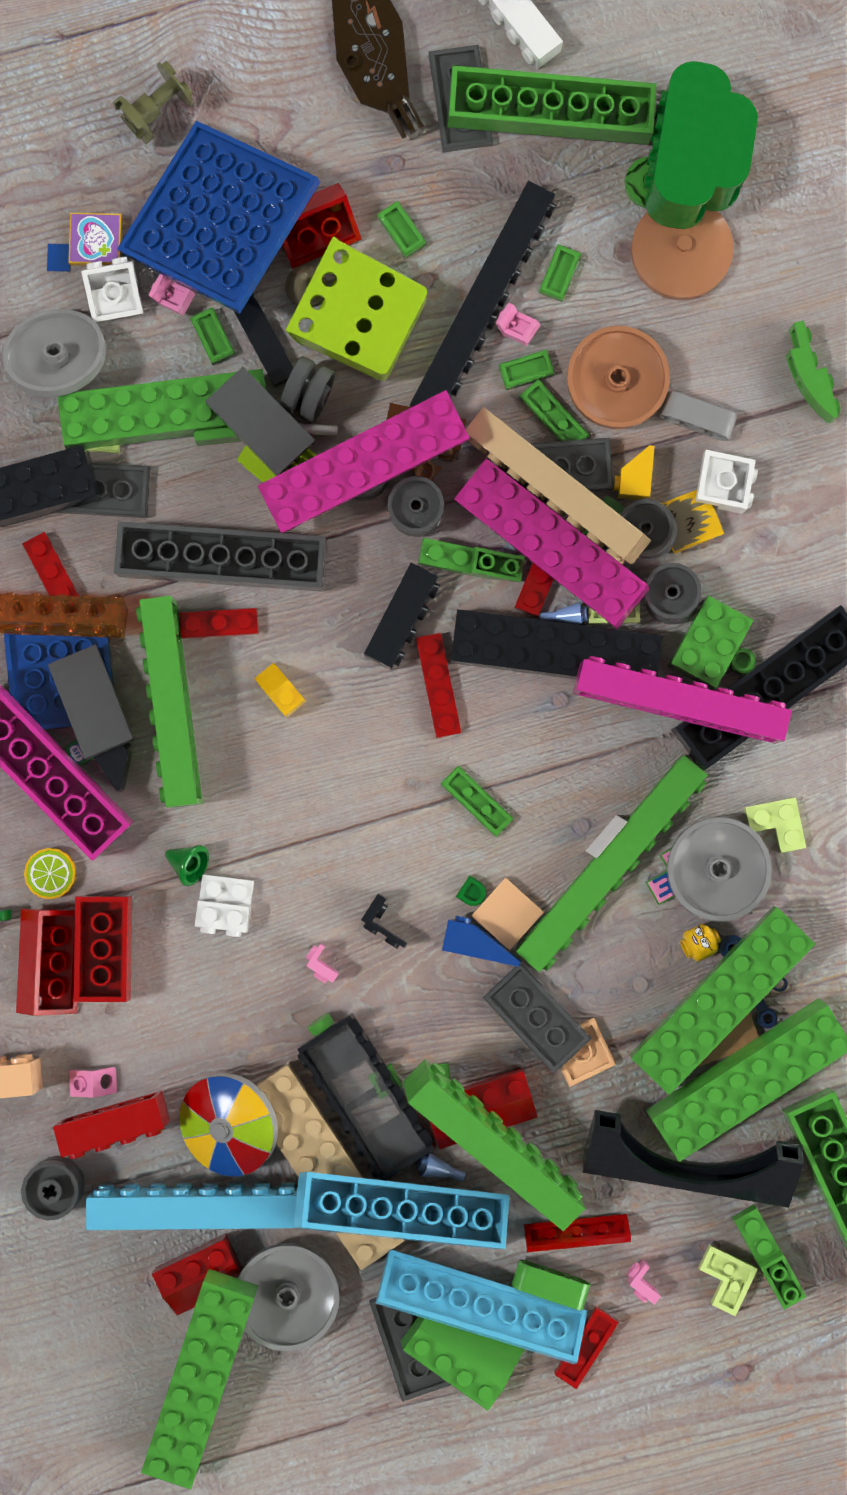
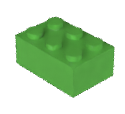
(710, 642)

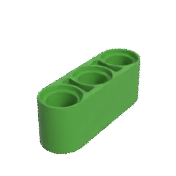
(550, 1284)

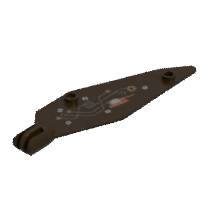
(374, 57)

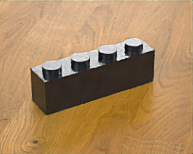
(401, 616)

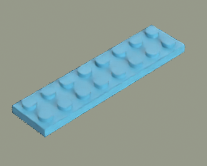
(481, 1307)

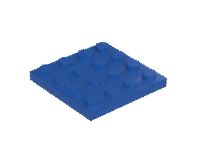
(31, 678)

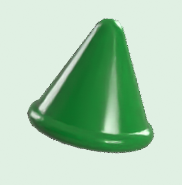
(188, 863)

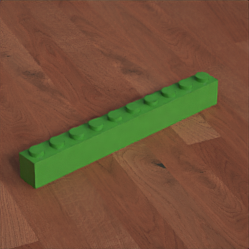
(605, 872)

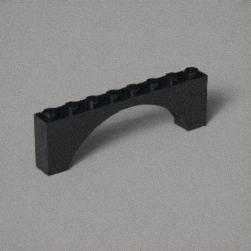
(761, 1179)

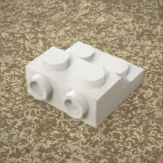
(112, 289)
(726, 481)
(224, 905)

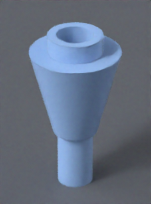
(571, 614)
(435, 1167)

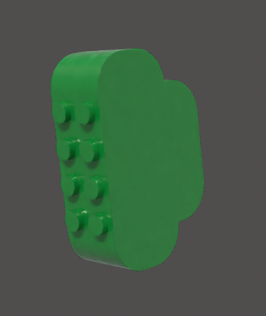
(698, 146)

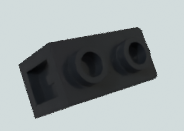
(377, 909)

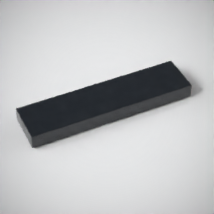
(264, 342)

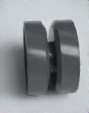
(307, 389)
(420, 521)
(663, 526)
(677, 608)
(55, 1203)

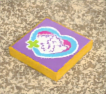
(94, 238)

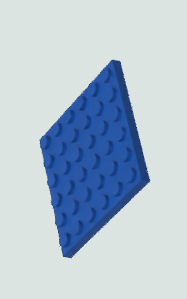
(218, 216)

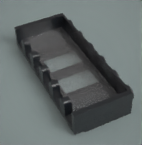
(366, 1098)

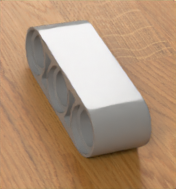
(698, 416)

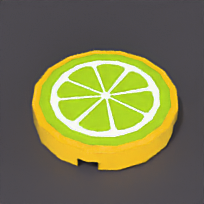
(50, 873)

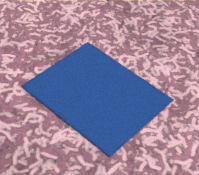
(58, 257)

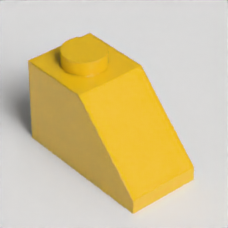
(636, 477)
(280, 690)

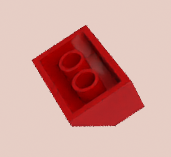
(324, 217)
(183, 1276)

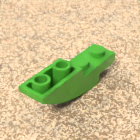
(813, 384)
(471, 561)
(768, 1257)

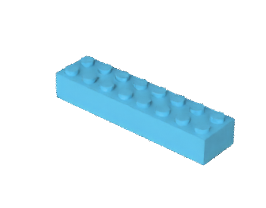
(191, 1206)
(401, 1211)

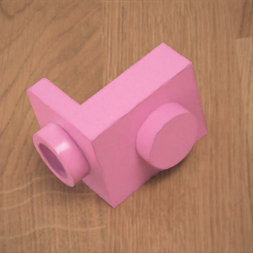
(171, 295)
(517, 325)
(322, 971)
(643, 1289)

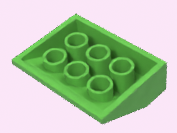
(463, 1359)

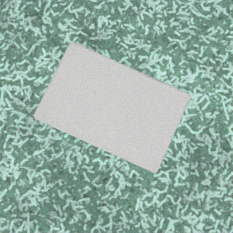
(606, 836)

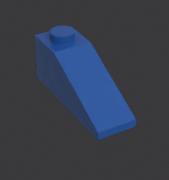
(472, 941)

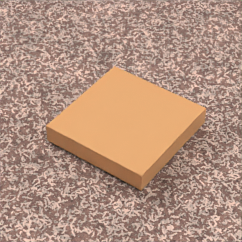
(507, 913)
(591, 1058)

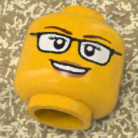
(700, 942)

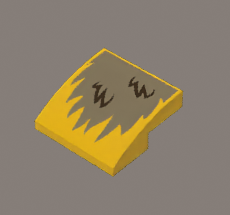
(695, 521)

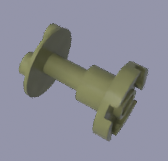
(146, 108)

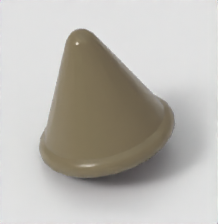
(298, 282)

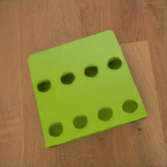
(362, 314)

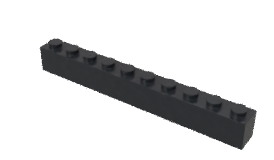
(487, 293)

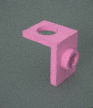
(88, 1083)

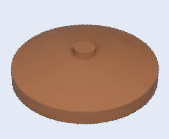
(682, 261)
(618, 377)

